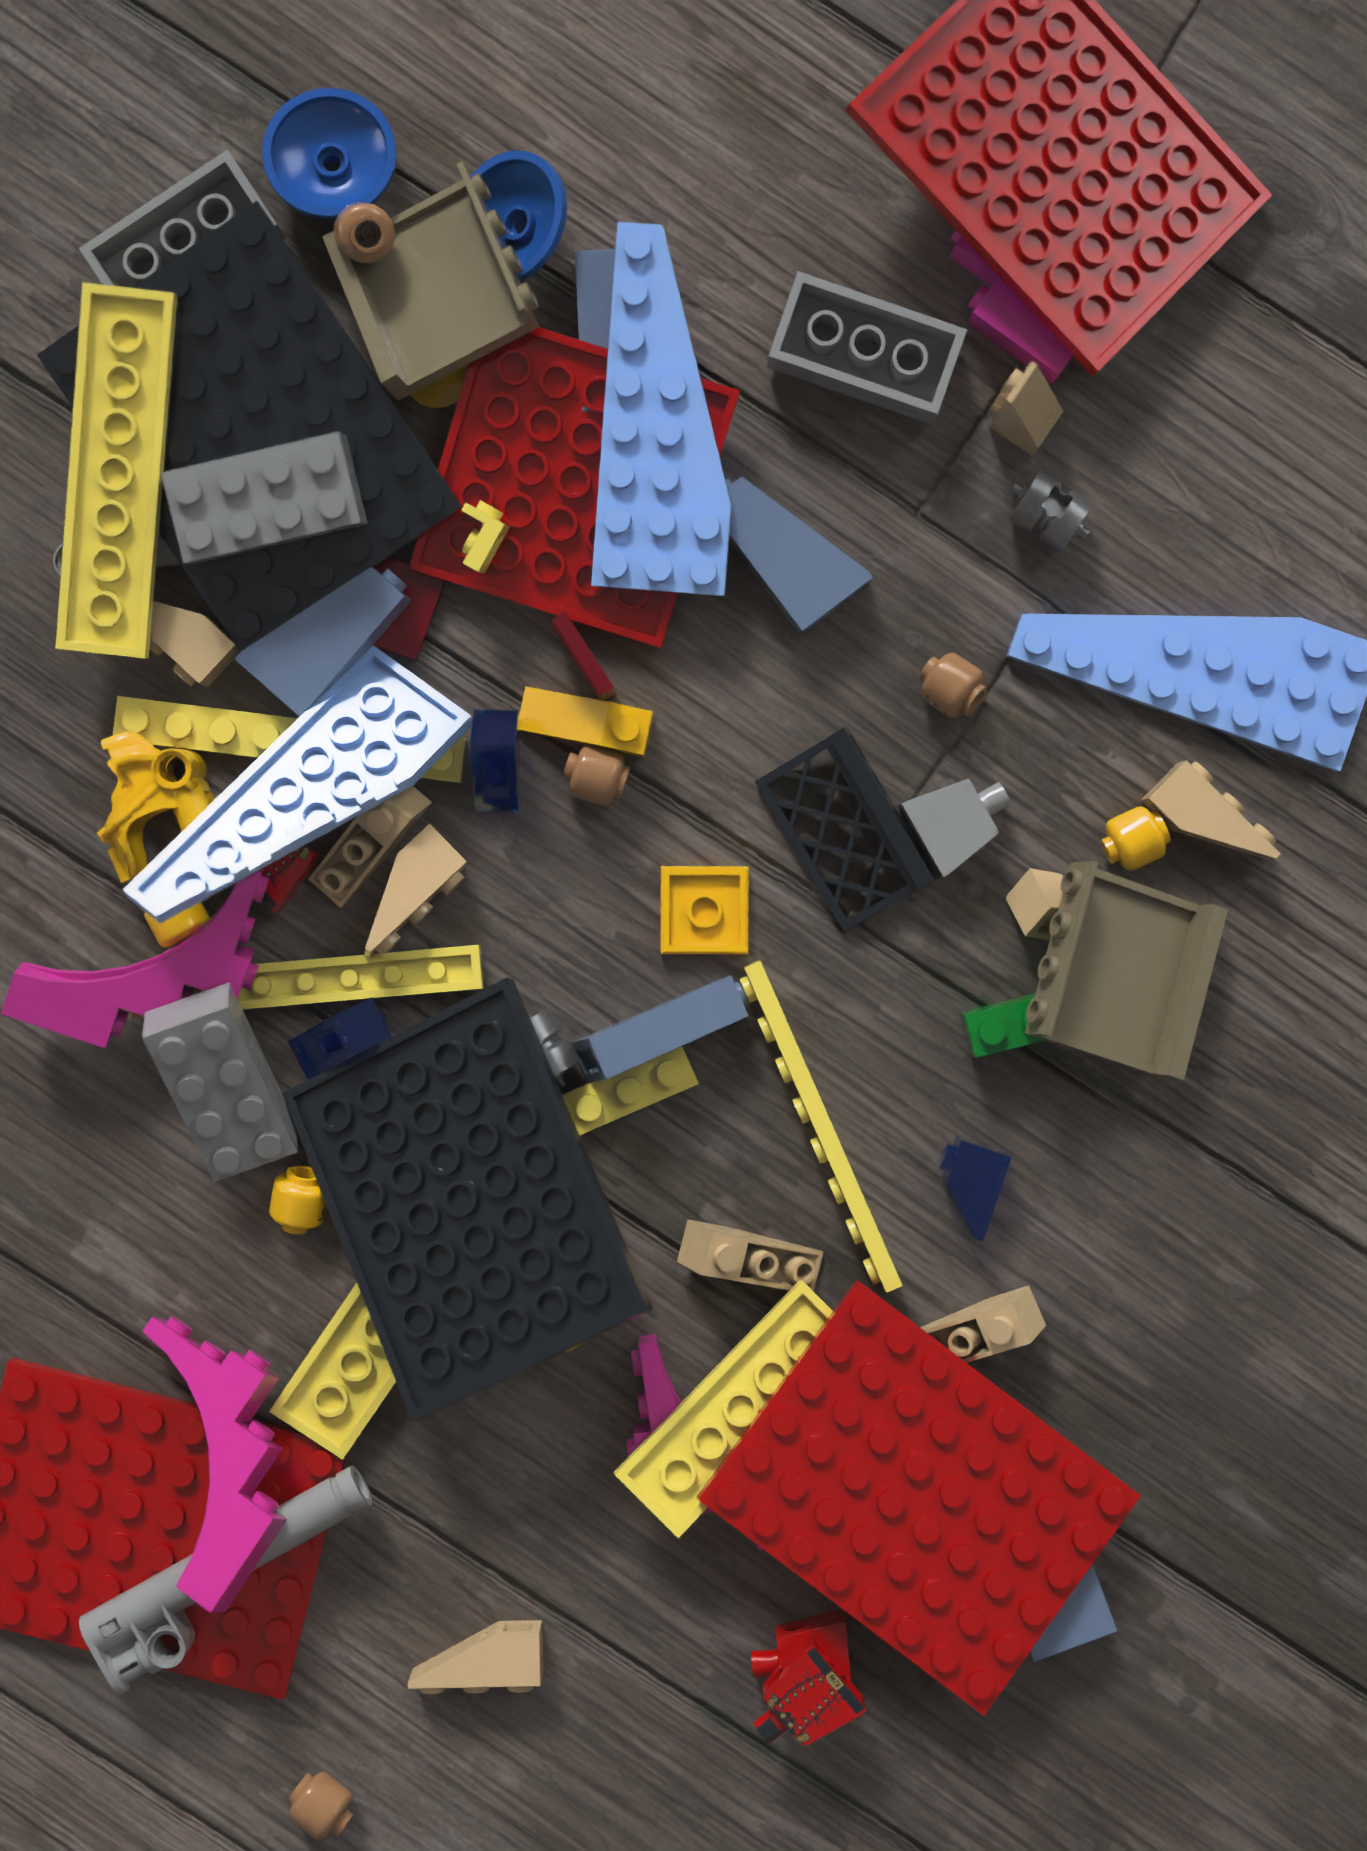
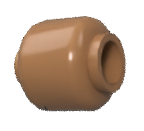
(380, 236)
(952, 685)
(596, 774)
(320, 1805)

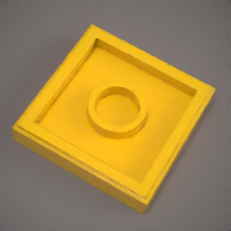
(704, 909)

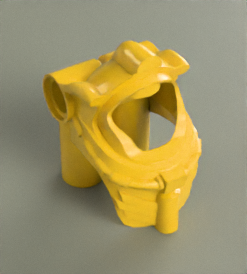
(145, 790)

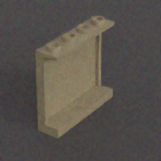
(440, 291)
(1125, 972)

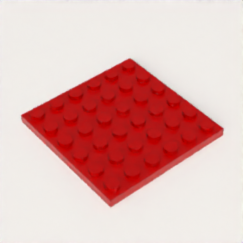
(537, 460)

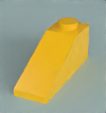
(586, 721)

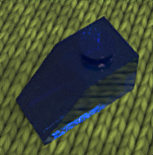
(495, 760)
(340, 1038)
(974, 1181)

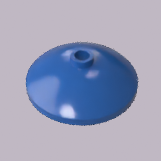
(324, 129)
(531, 195)

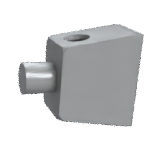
(954, 822)

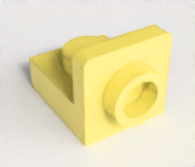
(483, 544)

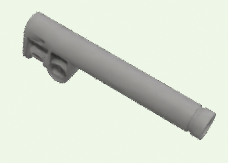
(129, 1627)

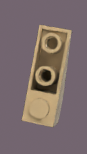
(1025, 409)
(192, 642)
(1199, 811)
(367, 844)
(418, 875)
(747, 1257)
(990, 1325)
(497, 1656)

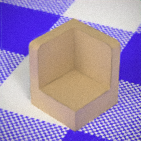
(1036, 901)

